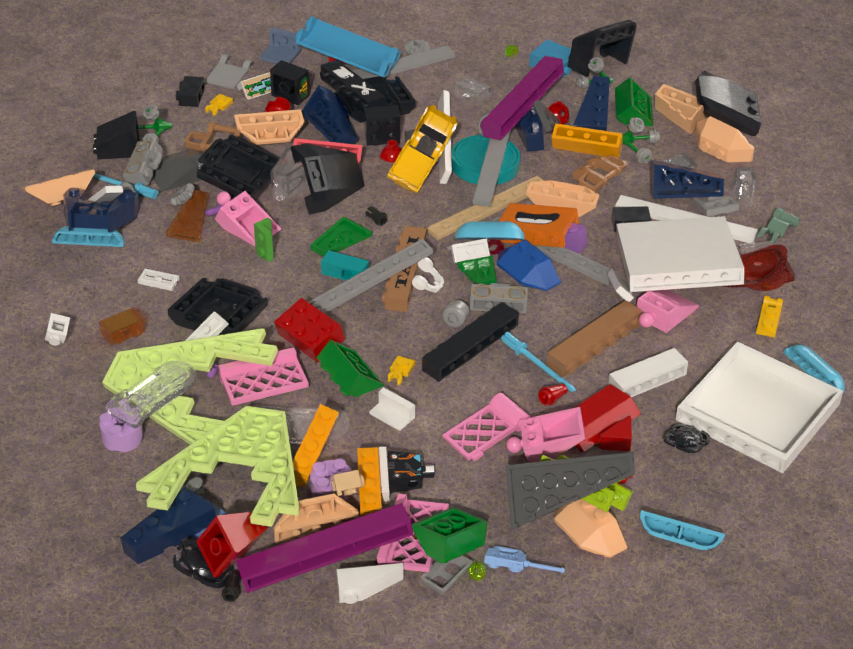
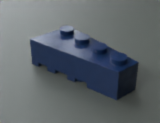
(329, 117)
(683, 182)

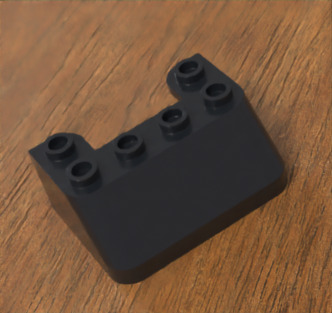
(614, 39)

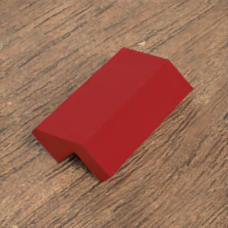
(603, 412)

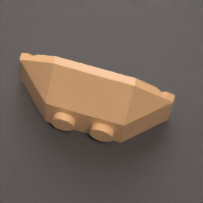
(270, 126)
(722, 141)
(52, 190)
(562, 195)
(314, 516)
(591, 528)

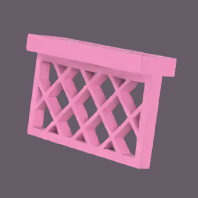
(241, 370)
(390, 551)

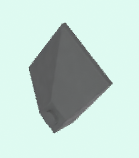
(177, 170)

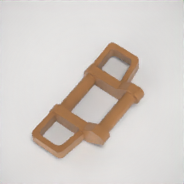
(209, 136)
(610, 164)

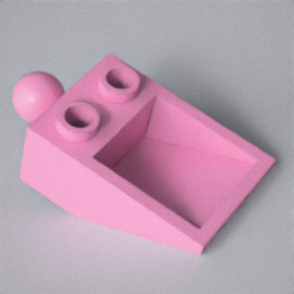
(240, 215)
(664, 309)
(548, 434)

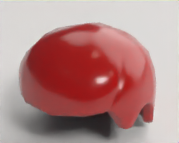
(279, 104)

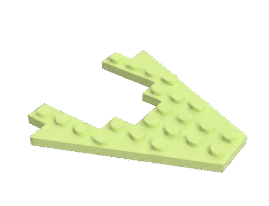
(136, 364)
(246, 438)

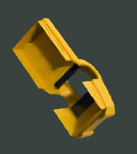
(414, 165)

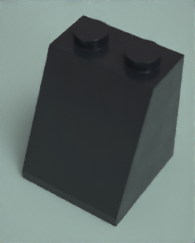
(117, 137)

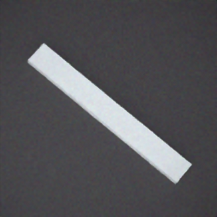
(445, 165)
(662, 213)

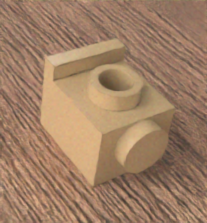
(346, 482)

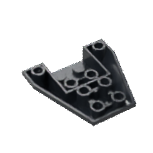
(329, 174)

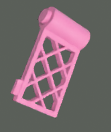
(507, 415)

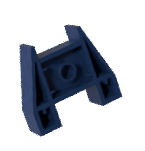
(101, 215)

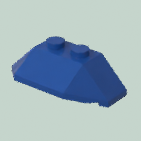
(528, 266)

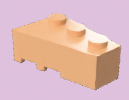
(679, 107)

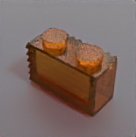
(122, 326)

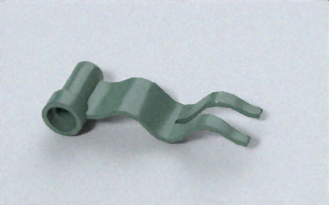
(779, 224)

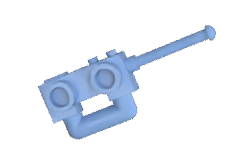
(513, 559)

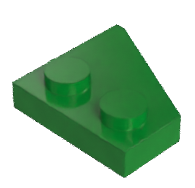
(479, 270)

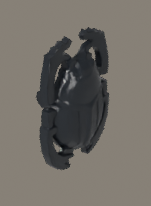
(687, 438)
(197, 565)

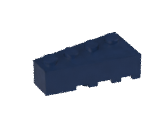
(594, 108)
(531, 131)
(168, 527)

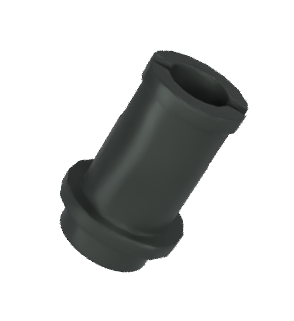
(376, 216)
(230, 592)

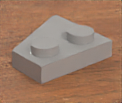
(716, 205)

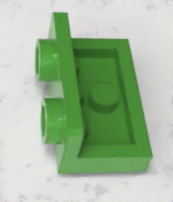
(263, 239)

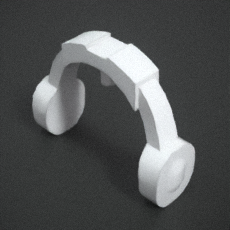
(421, 283)

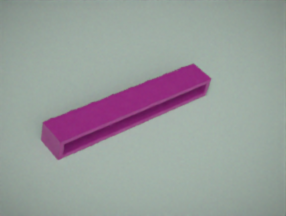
(521, 98)
(324, 547)

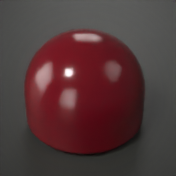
(500, 246)

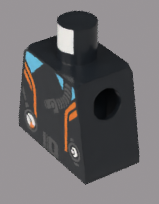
(406, 471)

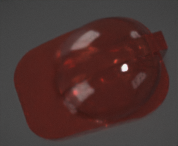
(766, 269)

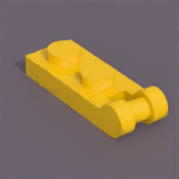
(769, 316)

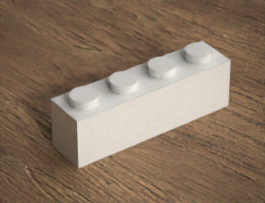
(650, 373)

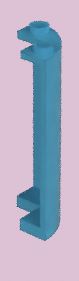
(348, 47)

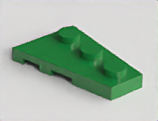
(340, 236)

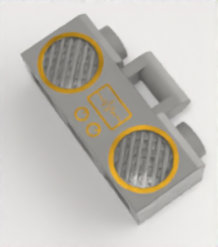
(143, 161)
(485, 297)

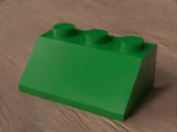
(633, 102)
(348, 370)
(450, 534)

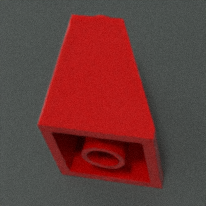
(228, 540)

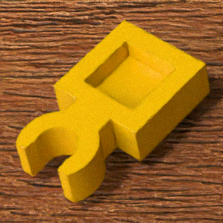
(219, 102)
(401, 367)

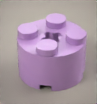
(118, 435)
(321, 476)

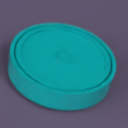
(469, 157)

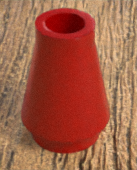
(551, 394)

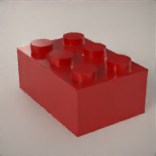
(308, 328)

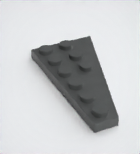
(550, 485)

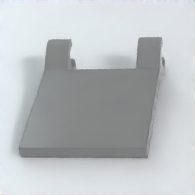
(228, 75)

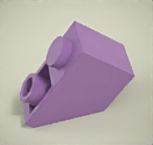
(576, 238)

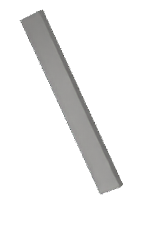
(414, 61)
(490, 171)
(576, 261)
(372, 276)

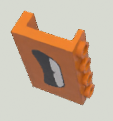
(541, 223)

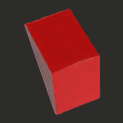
(618, 436)

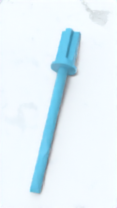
(142, 190)
(520, 347)

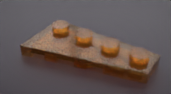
(190, 218)

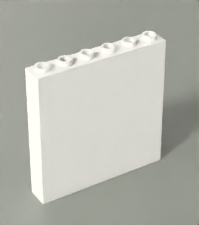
(679, 254)
(759, 406)

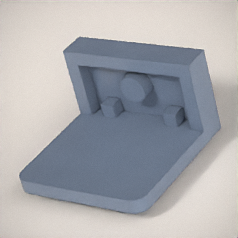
(281, 47)

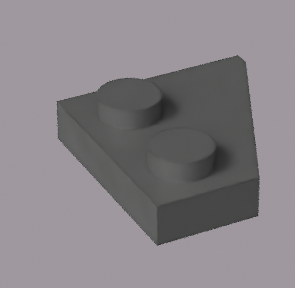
(546, 116)

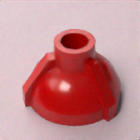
(557, 108)
(390, 152)

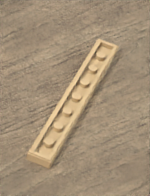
(479, 212)

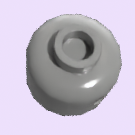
(457, 312)

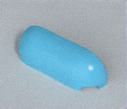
(489, 230)
(88, 236)
(814, 365)
(680, 531)

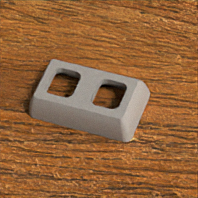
(438, 569)

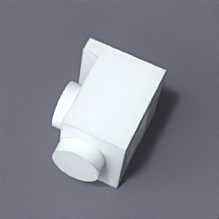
(57, 333)

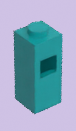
(342, 265)

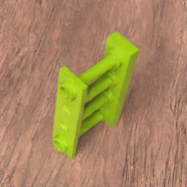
(613, 495)

